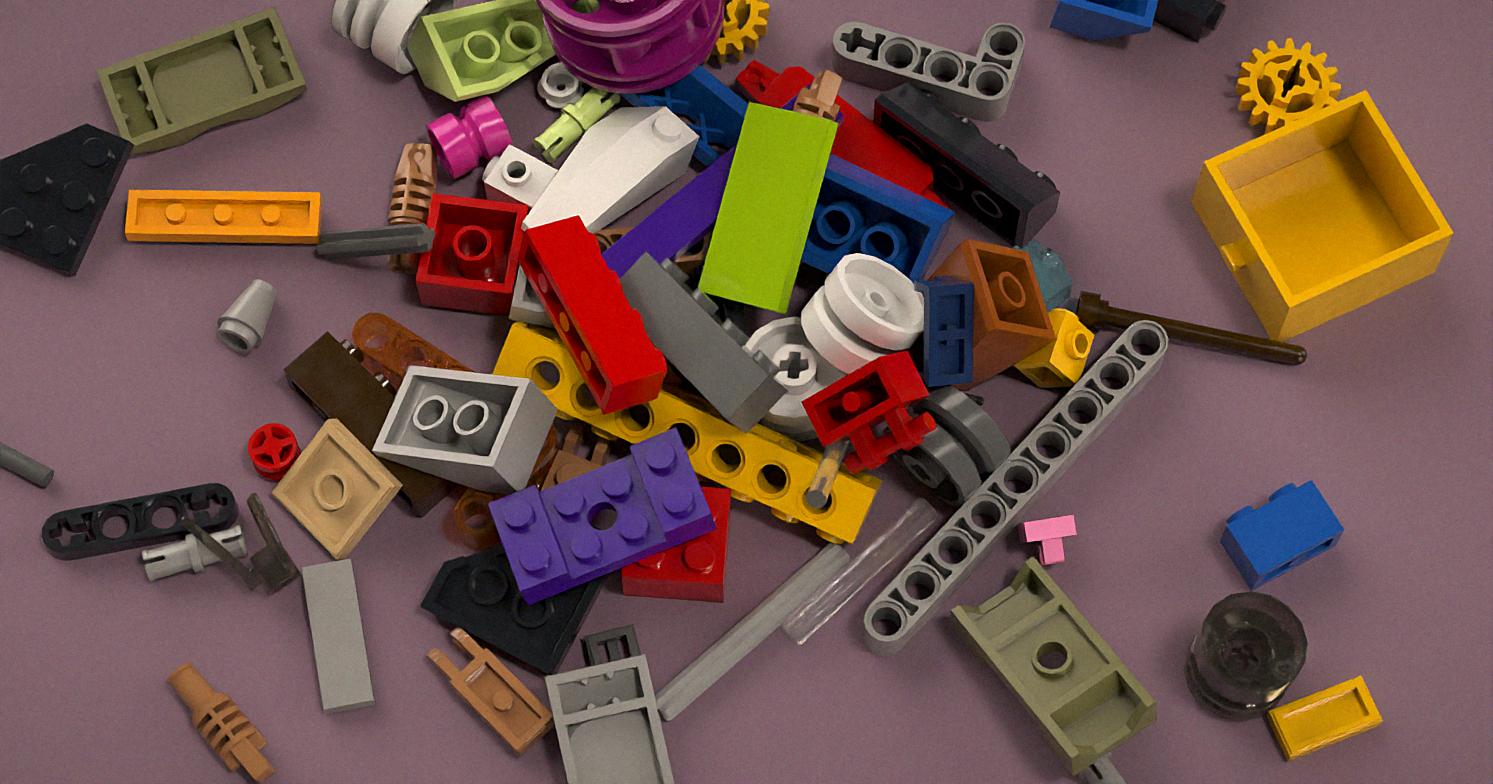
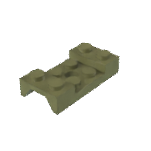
(1082, 705)

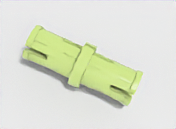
(574, 122)

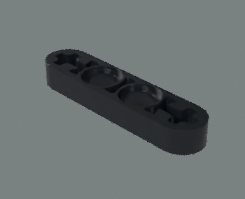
(139, 512)

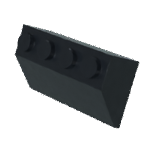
(967, 166)

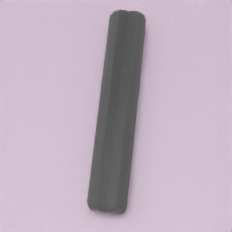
(376, 241)

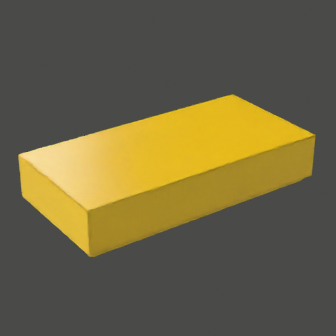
(1324, 718)

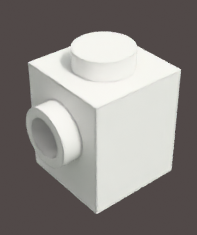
(517, 177)

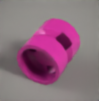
(469, 137)

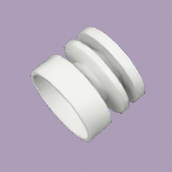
(385, 26)

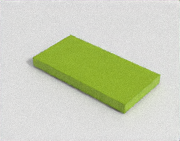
(767, 207)

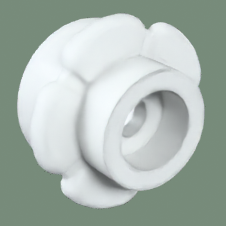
(557, 75)

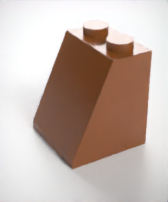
(1008, 306)

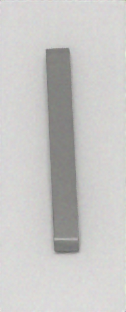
(1008, 507)

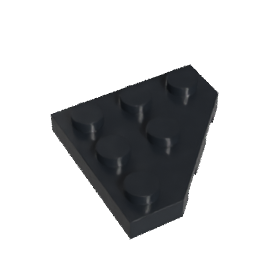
(59, 194)
(486, 601)

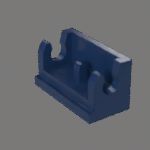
(947, 330)

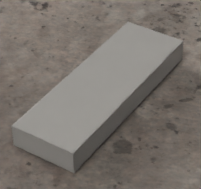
(338, 636)

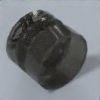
(1261, 635)

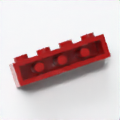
(592, 314)

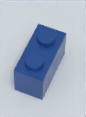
(1280, 534)

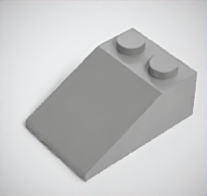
(467, 427)

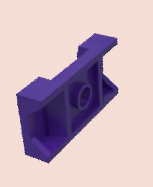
(551, 530)

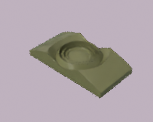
(202, 82)

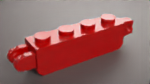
(855, 140)

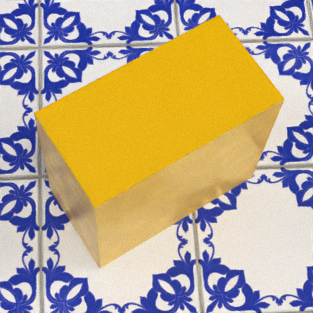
(1320, 217)

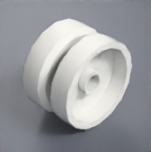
(863, 313)
(801, 372)

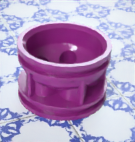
(633, 42)

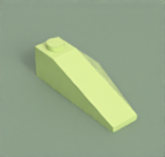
(482, 46)

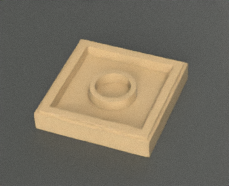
(337, 488)

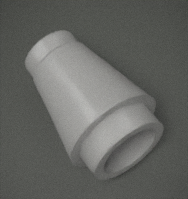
(247, 318)

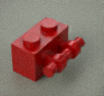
(865, 399)

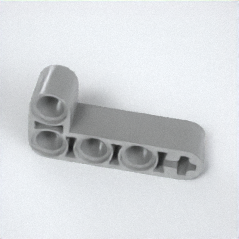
(930, 60)

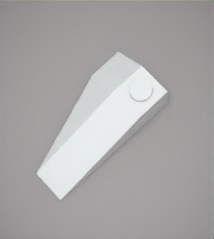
(616, 167)

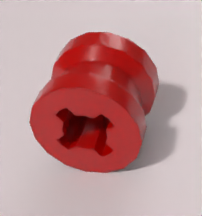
(270, 442)

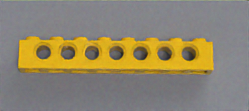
(851, 493)

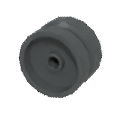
(958, 449)

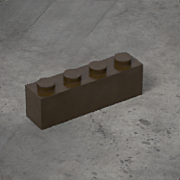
(339, 387)

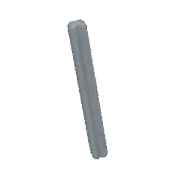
(749, 632)

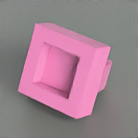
(1048, 537)

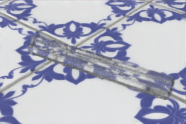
(858, 571)

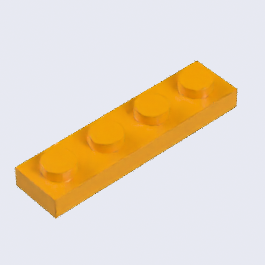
(224, 216)

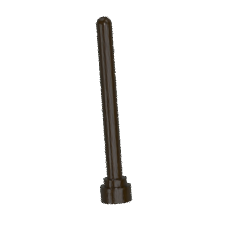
(1097, 313)

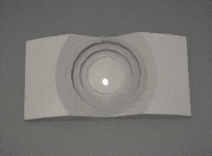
(609, 724)

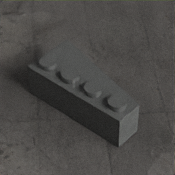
(700, 344)

